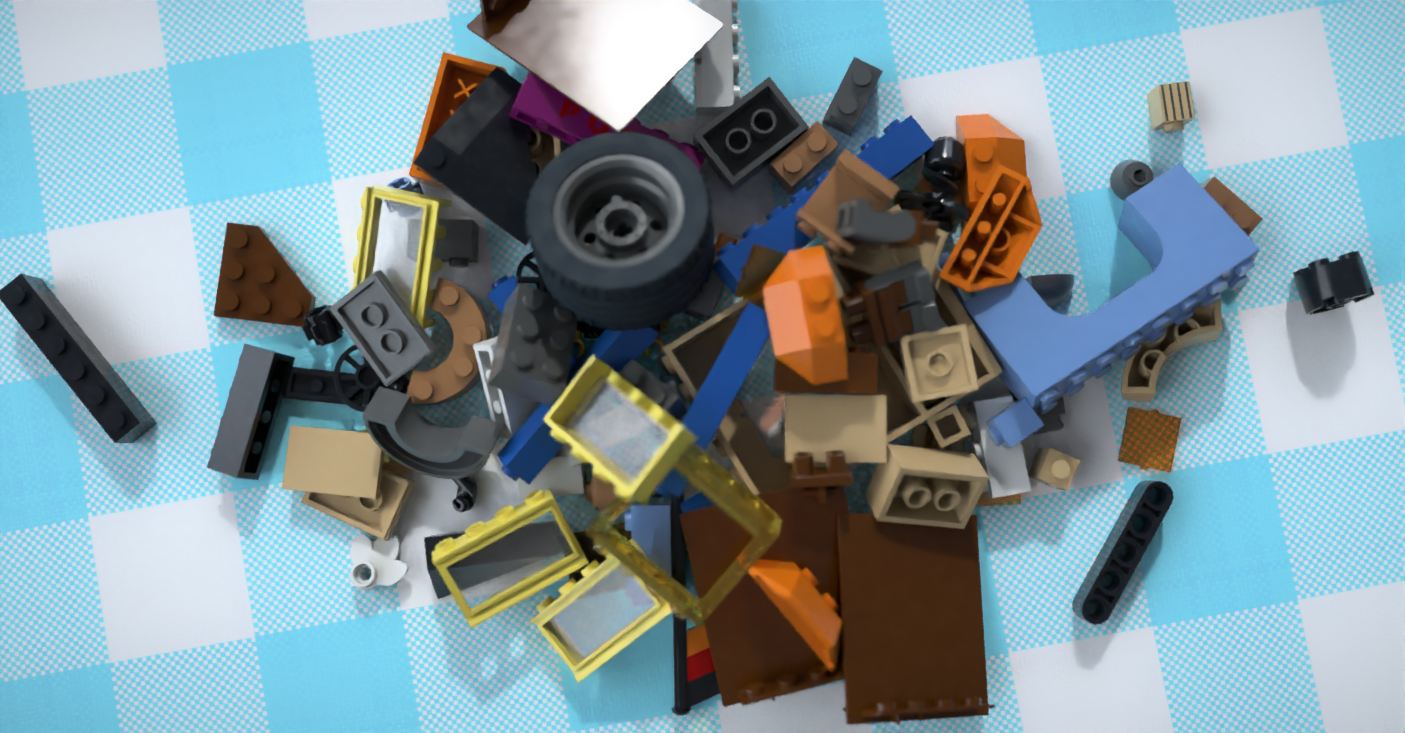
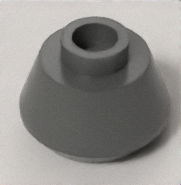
(1126, 176)

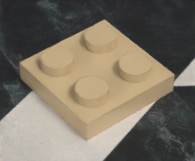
(938, 363)

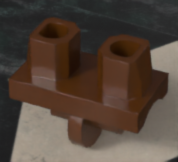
(820, 480)

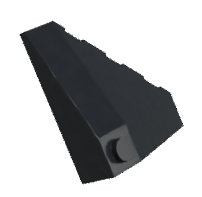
(486, 155)

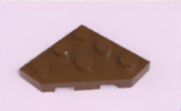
(259, 281)

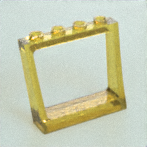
(731, 498)

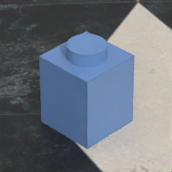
(1013, 424)

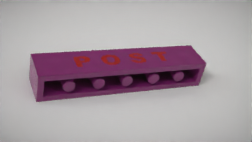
(562, 118)

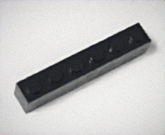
(76, 359)

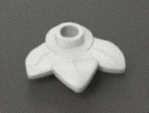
(379, 558)

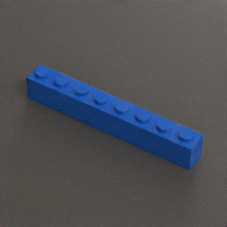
(889, 155)

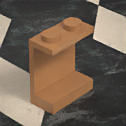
(845, 182)

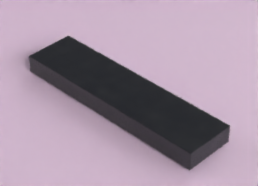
(319, 386)

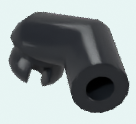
(465, 494)

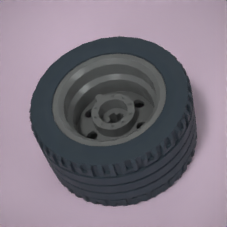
(616, 199)

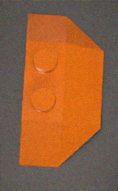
(985, 147)
(995, 235)
(806, 316)
(802, 605)

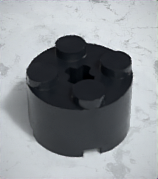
(1332, 284)

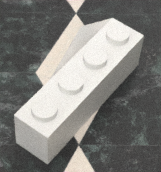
(716, 62)

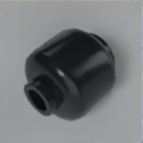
(946, 158)

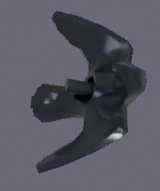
(938, 203)

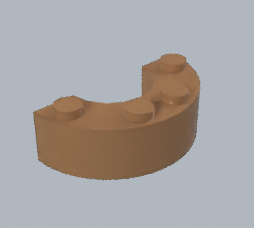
(460, 370)

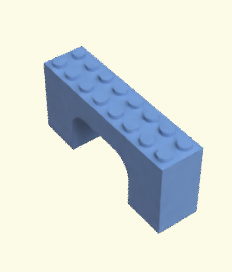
(1192, 259)

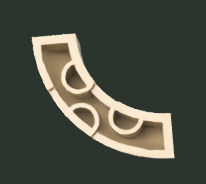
(1143, 368)

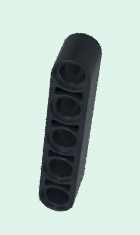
(1136, 543)

